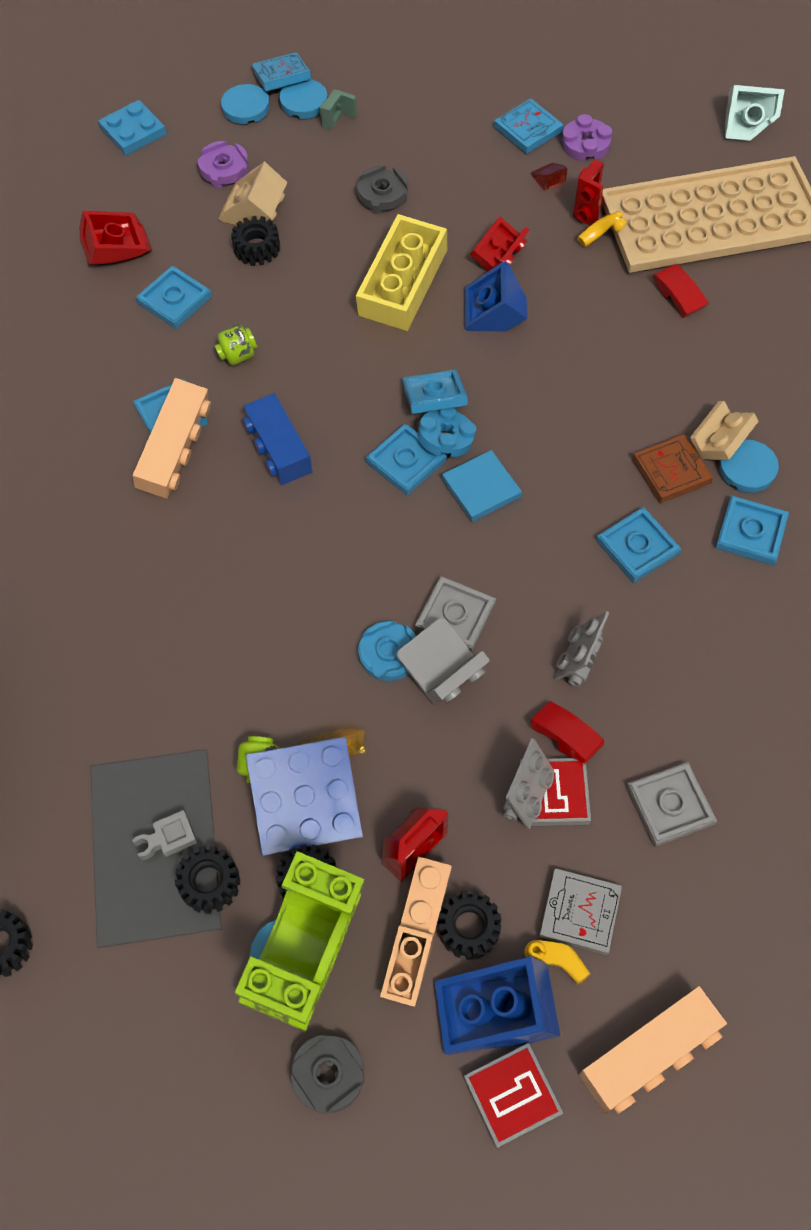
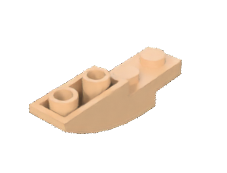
(416, 932)

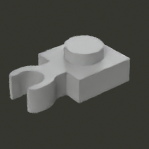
(170, 835)

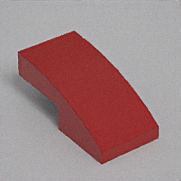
(682, 289)
(571, 733)

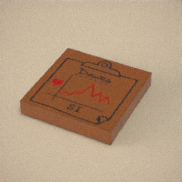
(672, 468)

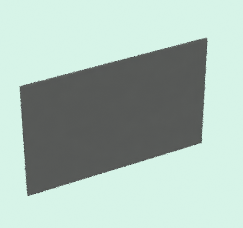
(137, 896)

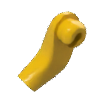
(599, 227)
(558, 955)

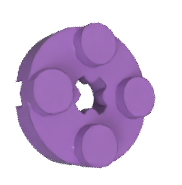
(598, 137)
(221, 174)

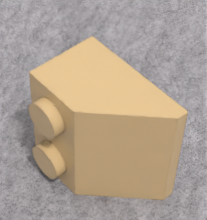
(254, 195)

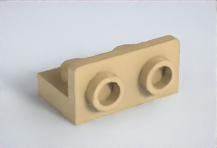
(722, 432)

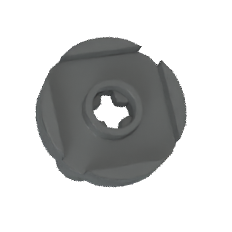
(386, 199)
(306, 1069)

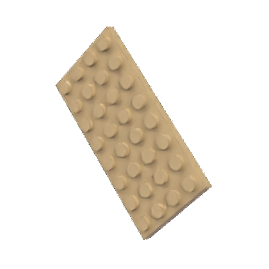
(711, 213)

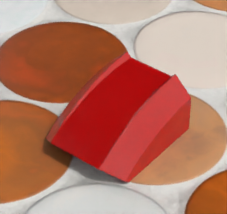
(112, 236)
(413, 839)

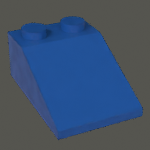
(497, 1007)

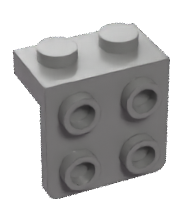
(441, 661)

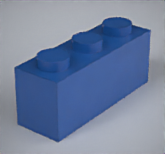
(276, 439)

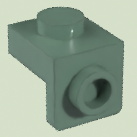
(335, 106)

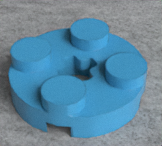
(448, 420)

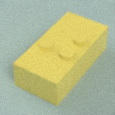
(402, 272)

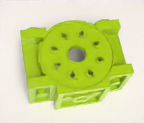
(302, 943)

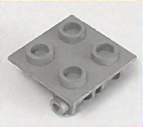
(583, 647)
(529, 786)

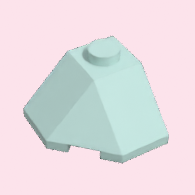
(751, 111)

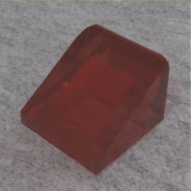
(550, 175)

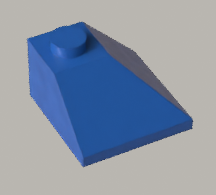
(495, 301)

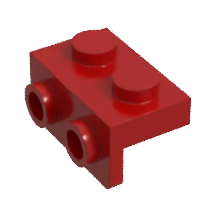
(589, 193)
(499, 244)

